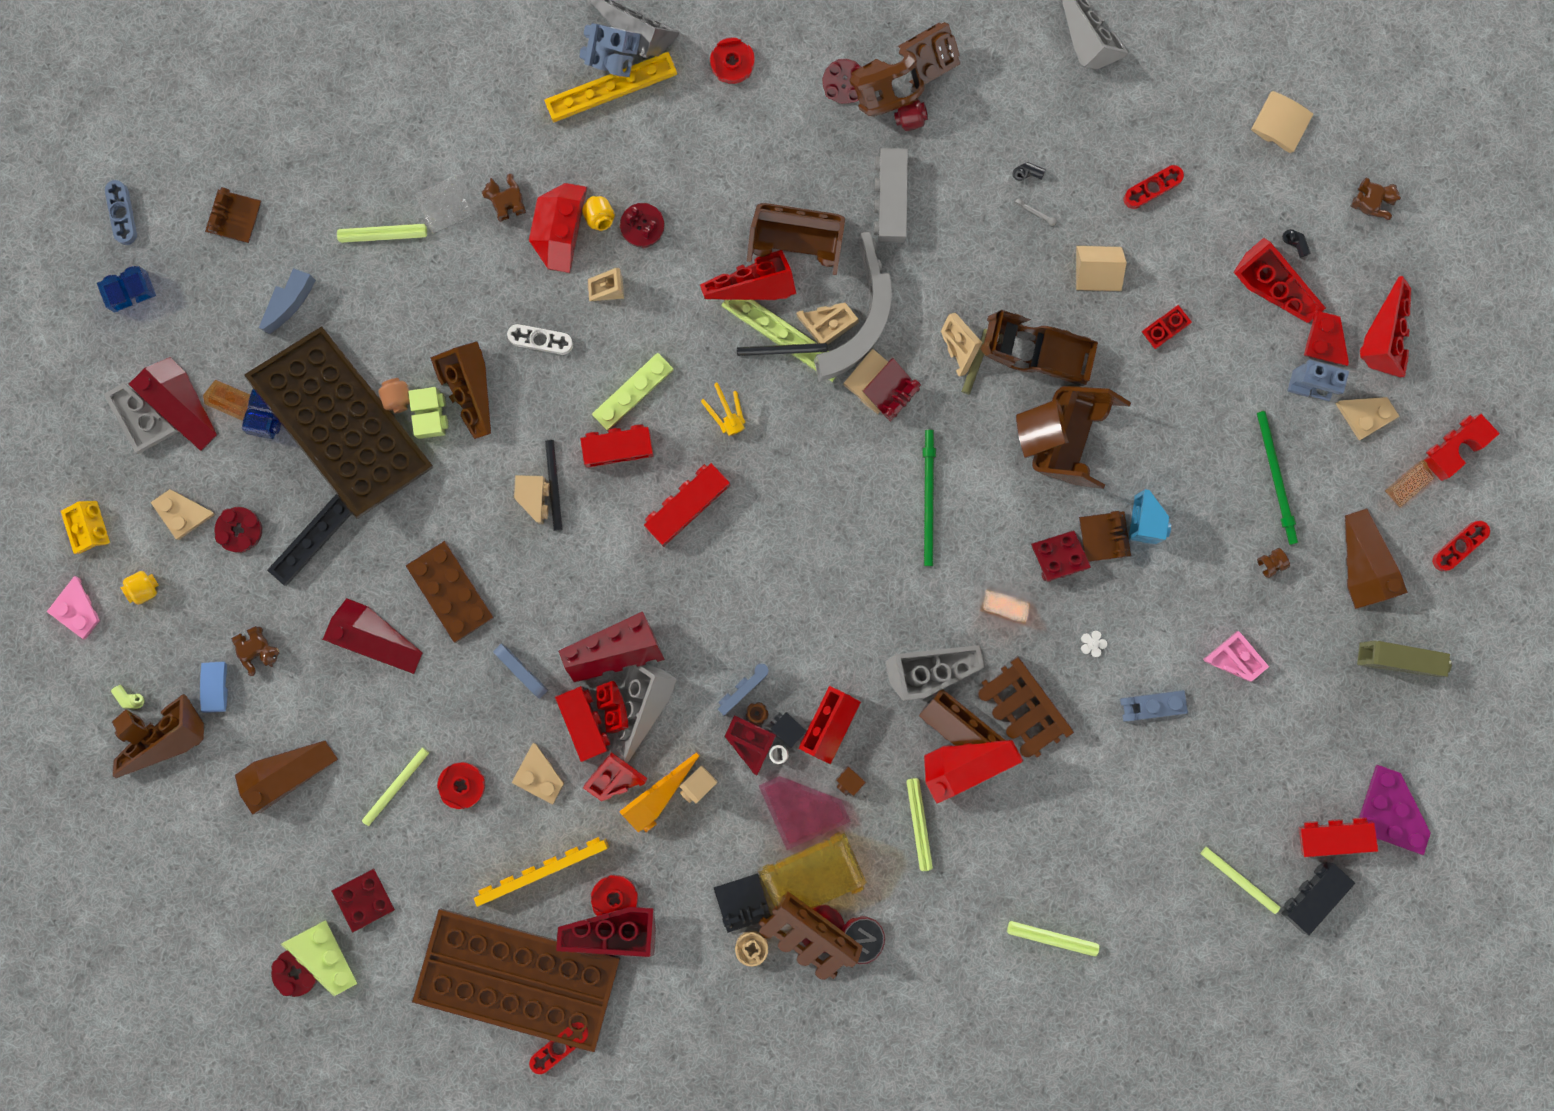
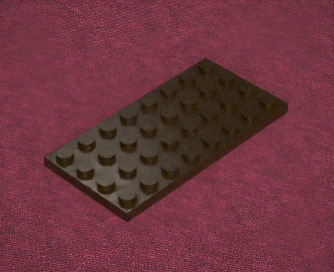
(338, 422)

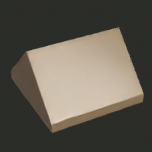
(1100, 268)

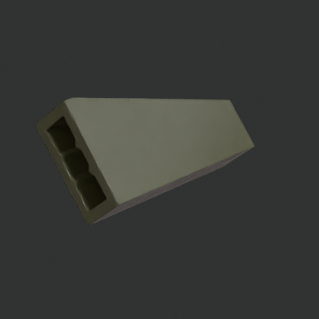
(1404, 658)

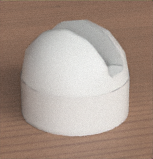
(774, 754)

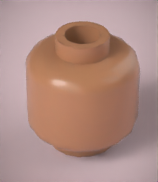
(394, 395)

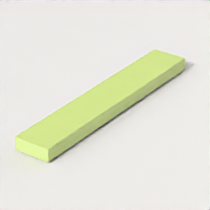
(771, 327)

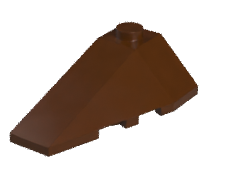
(465, 374)
(1370, 566)
(171, 736)
(275, 777)

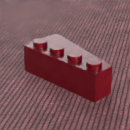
(612, 649)

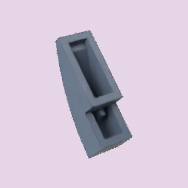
(286, 301)

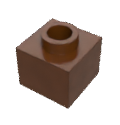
(129, 727)
(849, 782)

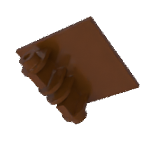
(233, 215)
(1105, 536)

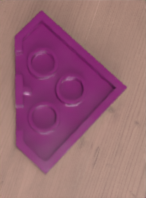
(1395, 811)

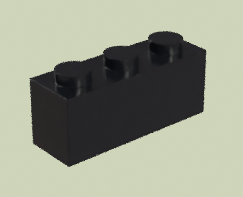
(1317, 897)

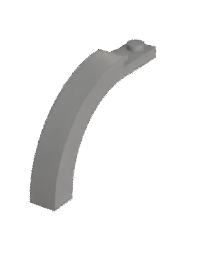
(850, 354)

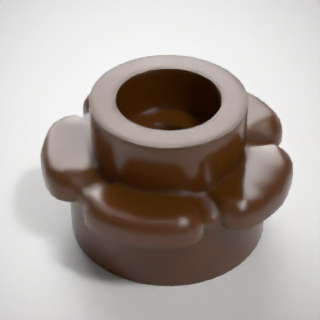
(763, 713)

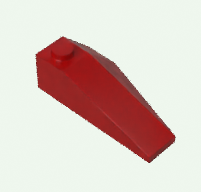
(1273, 278)
(764, 280)
(1384, 343)
(961, 767)

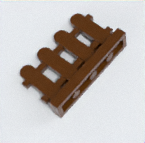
(1032, 717)
(821, 933)

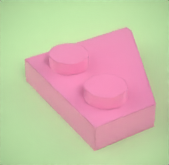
(75, 609)
(1237, 658)

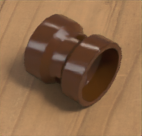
(1274, 562)

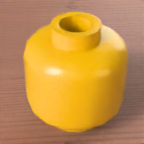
(598, 213)
(139, 587)

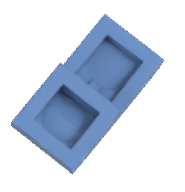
(212, 687)

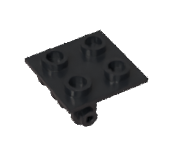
(742, 902)

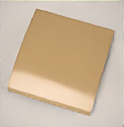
(1282, 121)
(863, 375)

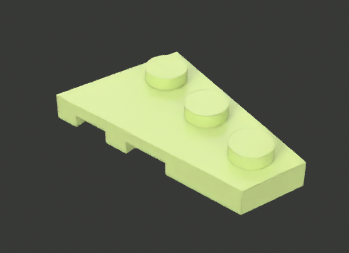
(322, 957)

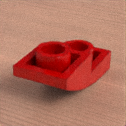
(1166, 327)
(611, 701)

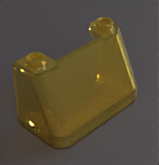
(815, 873)

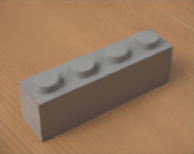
(892, 195)

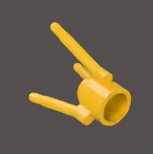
(732, 422)

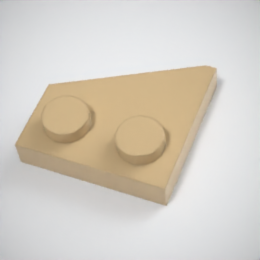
(828, 322)
(961, 342)
(180, 513)

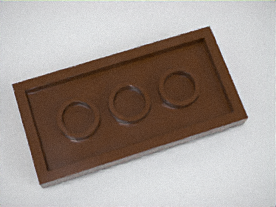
(449, 591)

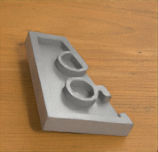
(138, 419)

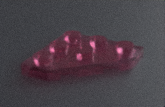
(801, 811)

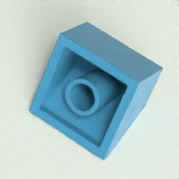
(1148, 519)

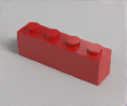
(687, 504)

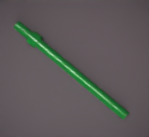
(929, 454)
(1287, 520)

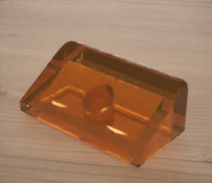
(227, 399)
(1410, 483)
(1005, 607)

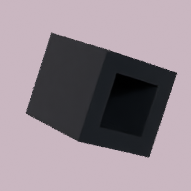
(787, 728)

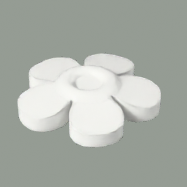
(1093, 643)

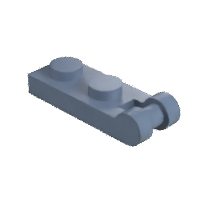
(744, 688)
(1154, 705)

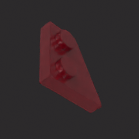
(750, 742)

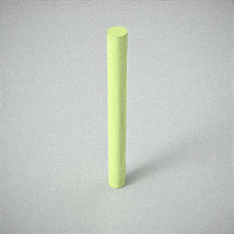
(395, 786)
(1240, 880)

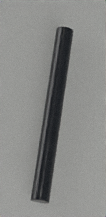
(782, 349)
(553, 482)

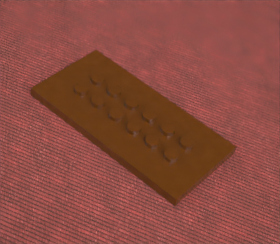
(514, 980)

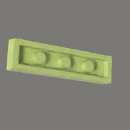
(632, 391)

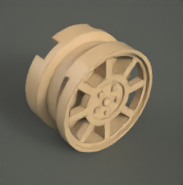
(751, 948)

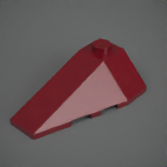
(172, 395)
(366, 633)
(614, 933)

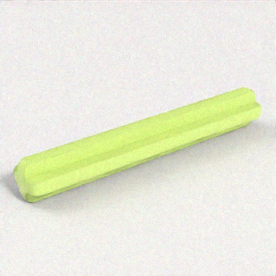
(382, 233)
(919, 824)
(1053, 938)

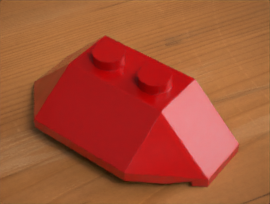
(557, 225)

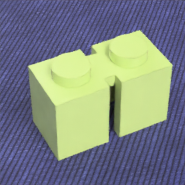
(428, 412)

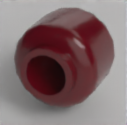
(911, 116)

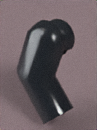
(1026, 170)
(1297, 240)

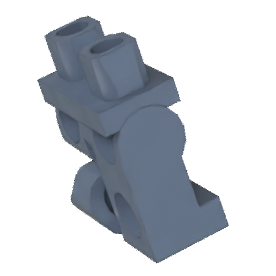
(602, 45)
(1319, 376)

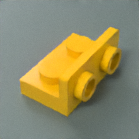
(84, 526)

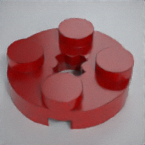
(732, 73)
(448, 790)
(613, 884)

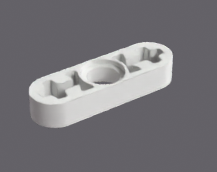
(522, 342)

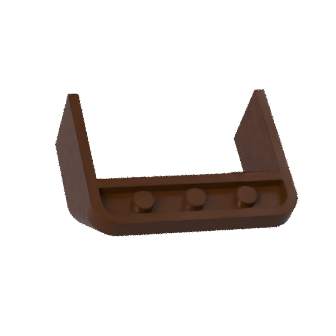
(796, 231)
(1079, 409)

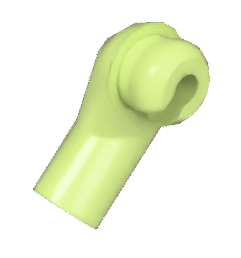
(127, 701)

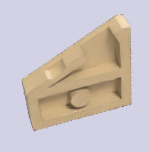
(1367, 414)
(538, 776)

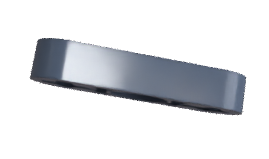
(113, 207)
(519, 671)

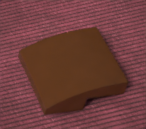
(1041, 428)

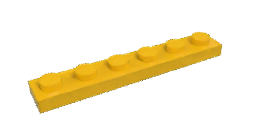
(610, 87)
(531, 874)

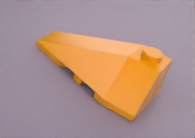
(651, 803)

